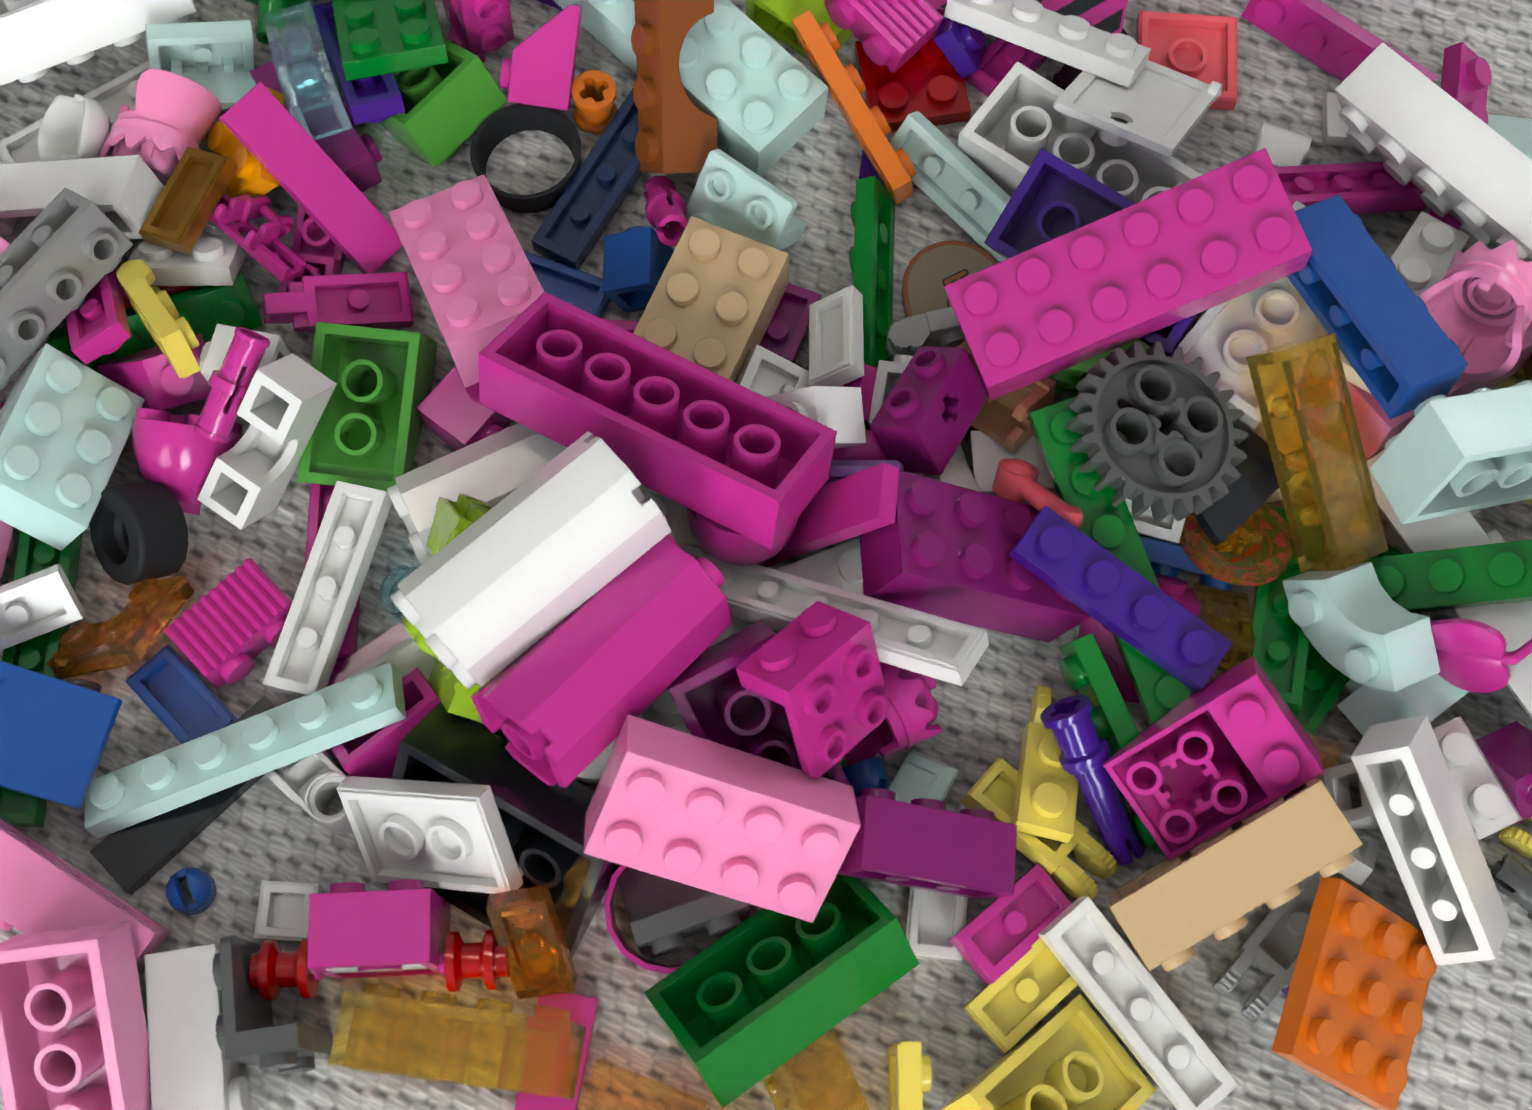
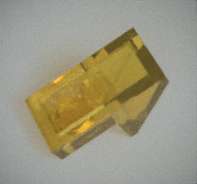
(1230, 616)

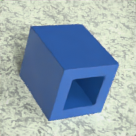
(633, 266)

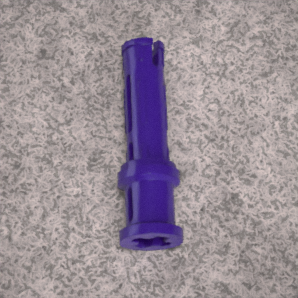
(1084, 757)

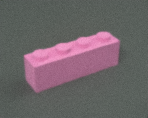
(51, 894)

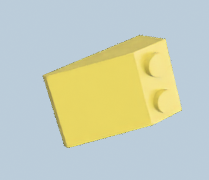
(1060, 1066)

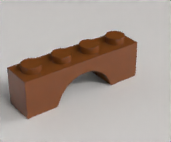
(671, 128)

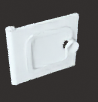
(1158, 106)

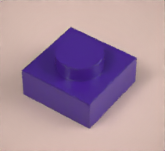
(961, 45)

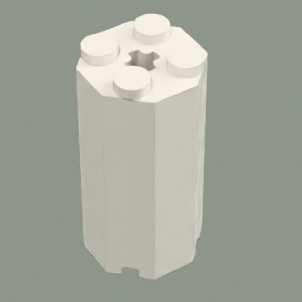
(480, 470)
(531, 561)

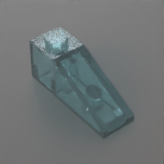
(306, 71)

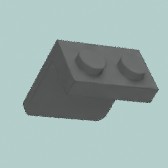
(670, 911)
(247, 1020)

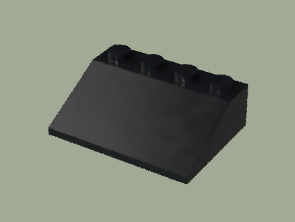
(539, 819)

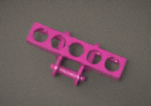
(260, 243)

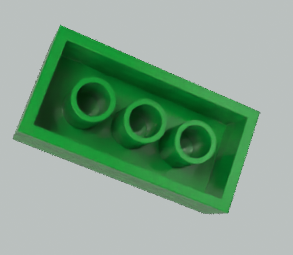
(780, 985)

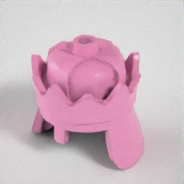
(166, 120)
(1484, 307)

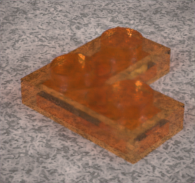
(124, 637)

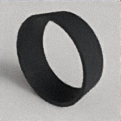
(517, 119)

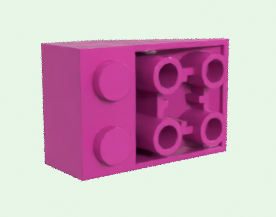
(1214, 759)

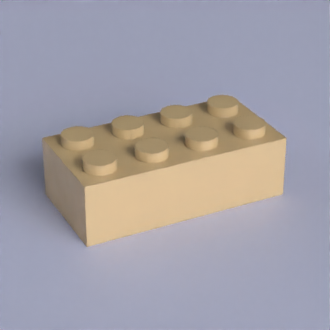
(715, 297)
(1233, 874)

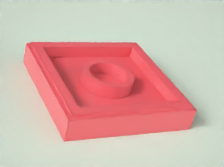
(1195, 47)

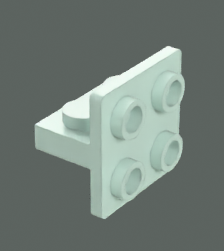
(206, 52)
(744, 203)

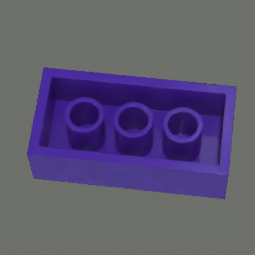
(1054, 202)

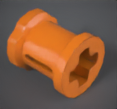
(595, 101)

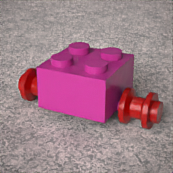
(377, 936)

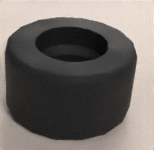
(139, 532)

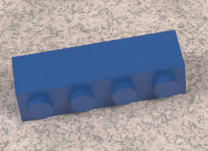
(1373, 311)

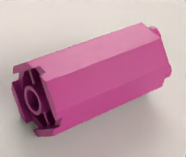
(605, 661)

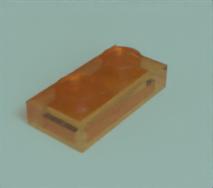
(533, 940)

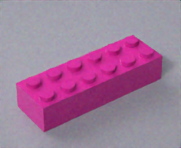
(1129, 274)
(661, 415)

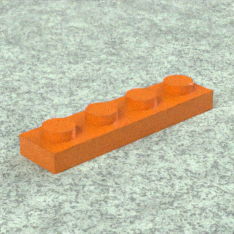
(845, 88)

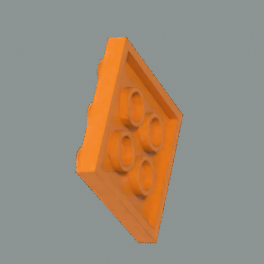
(1356, 995)

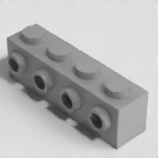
(51, 272)

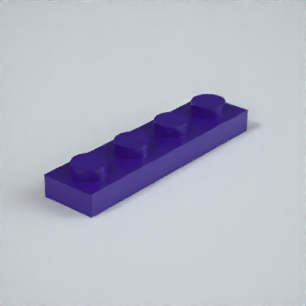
(367, 98)
(1120, 599)

